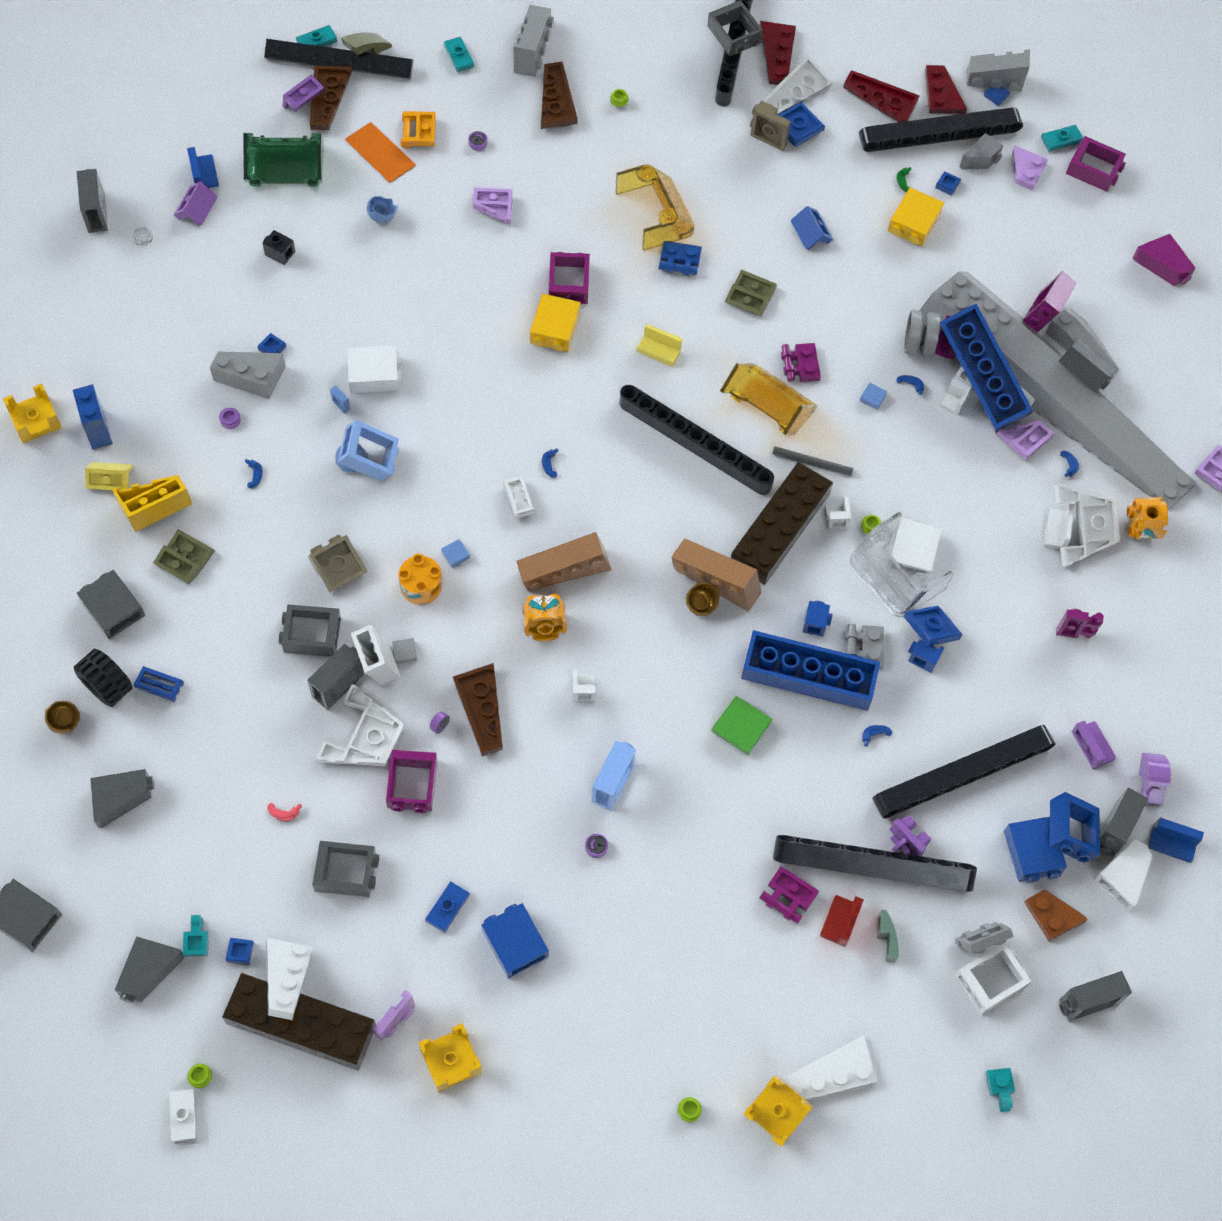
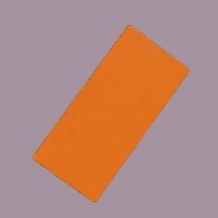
(380, 152)

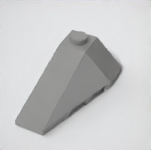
(1069, 327)

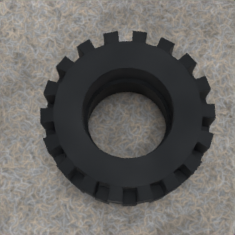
(103, 677)

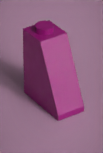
(1165, 260)

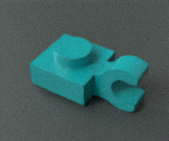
(196, 941)
(1001, 1085)

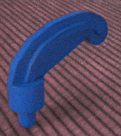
(912, 380)
(1072, 461)
(546, 462)
(257, 473)
(874, 730)

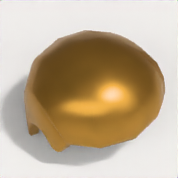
(702, 599)
(62, 717)

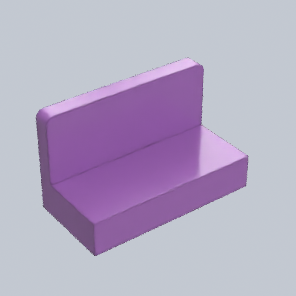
(302, 93)
(196, 203)
(1093, 744)

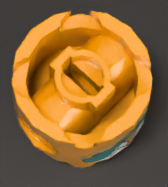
(1147, 518)
(420, 579)
(544, 617)

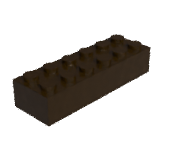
(782, 521)
(315, 1027)

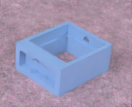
(349, 446)
(613, 775)

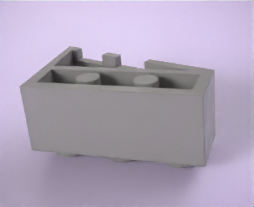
(999, 71)
(249, 371)

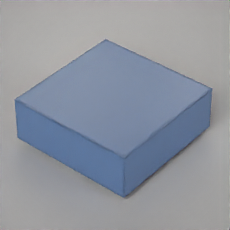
(873, 396)
(339, 399)
(455, 553)

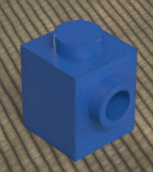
(817, 618)

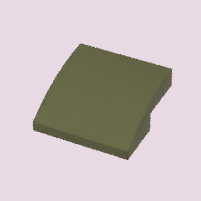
(365, 41)
(751, 293)
(184, 556)

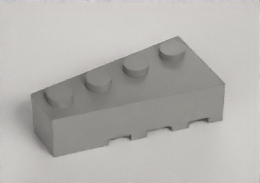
(532, 40)

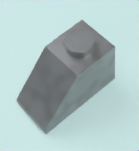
(982, 154)

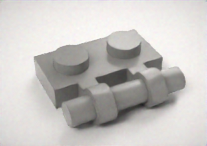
(871, 642)
(986, 936)

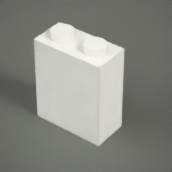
(374, 369)
(915, 546)
(375, 655)

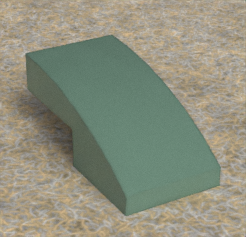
(887, 931)

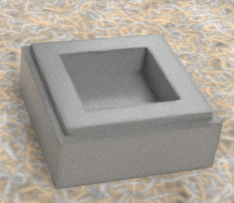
(404, 650)

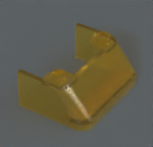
(673, 219)
(770, 395)

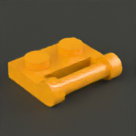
(424, 129)

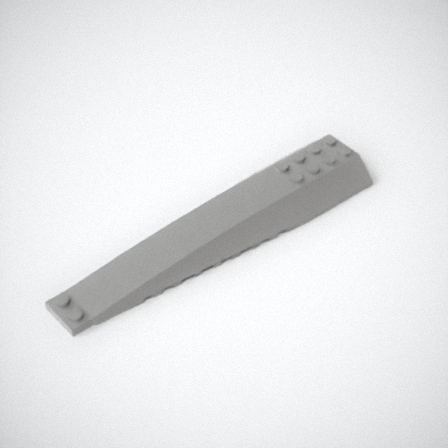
(1062, 395)

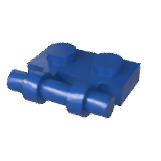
(681, 254)

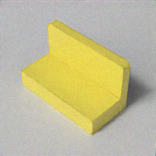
(660, 345)
(107, 476)

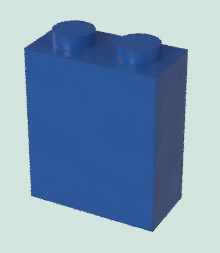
(92, 416)
(1032, 852)
(514, 940)

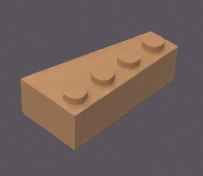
(564, 562)
(731, 578)

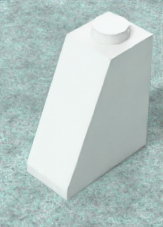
(1126, 875)

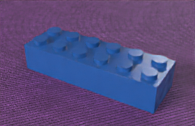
(986, 368)
(810, 670)

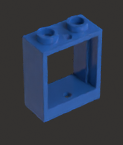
(1061, 810)

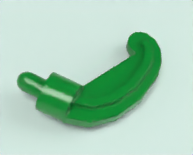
(901, 178)

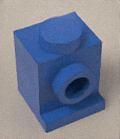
(924, 656)

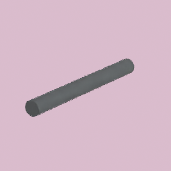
(813, 461)

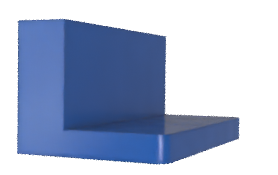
(203, 168)
(811, 227)
(1174, 839)

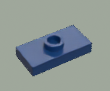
(447, 907)

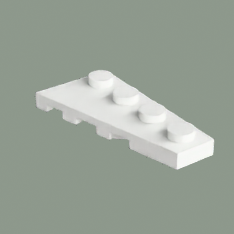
(798, 85)
(285, 976)
(836, 1072)

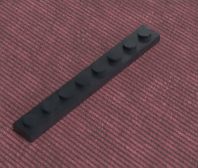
(328, 56)

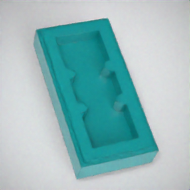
(319, 37)
(458, 54)
(1062, 138)

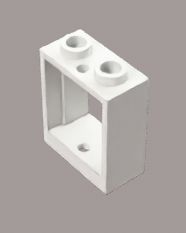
(975, 990)

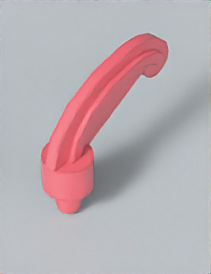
(283, 815)

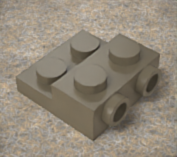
(769, 126)
(337, 562)

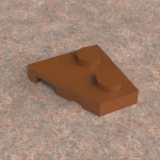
(1053, 914)

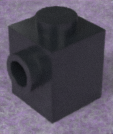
(278, 247)

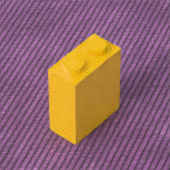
(915, 216)
(555, 322)

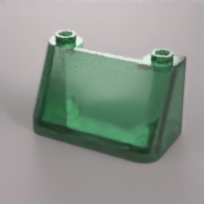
(283, 160)

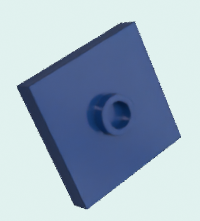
(803, 124)
(933, 625)

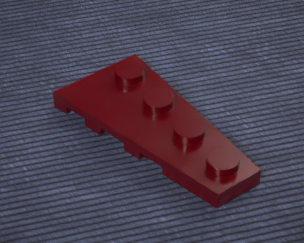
(778, 48)
(885, 97)

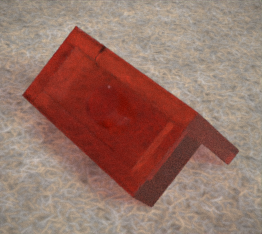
(841, 919)

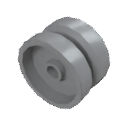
(925, 333)

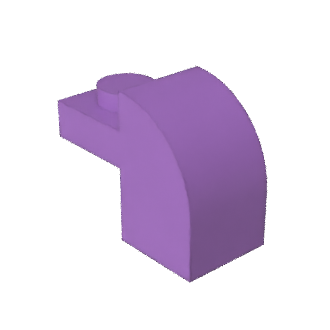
(1156, 777)

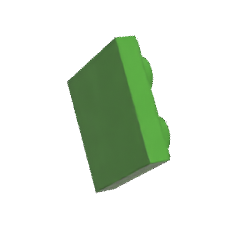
(741, 725)

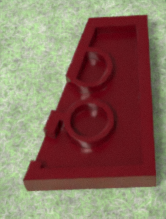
(942, 92)

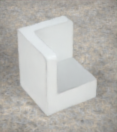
(956, 396)
(838, 515)
(583, 687)

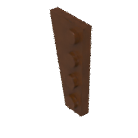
(556, 99)
(325, 105)
(480, 703)

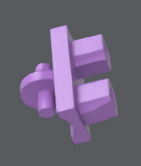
(906, 840)

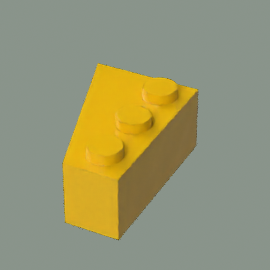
(152, 501)

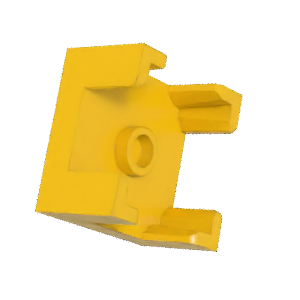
(33, 416)
(450, 1058)
(779, 1109)

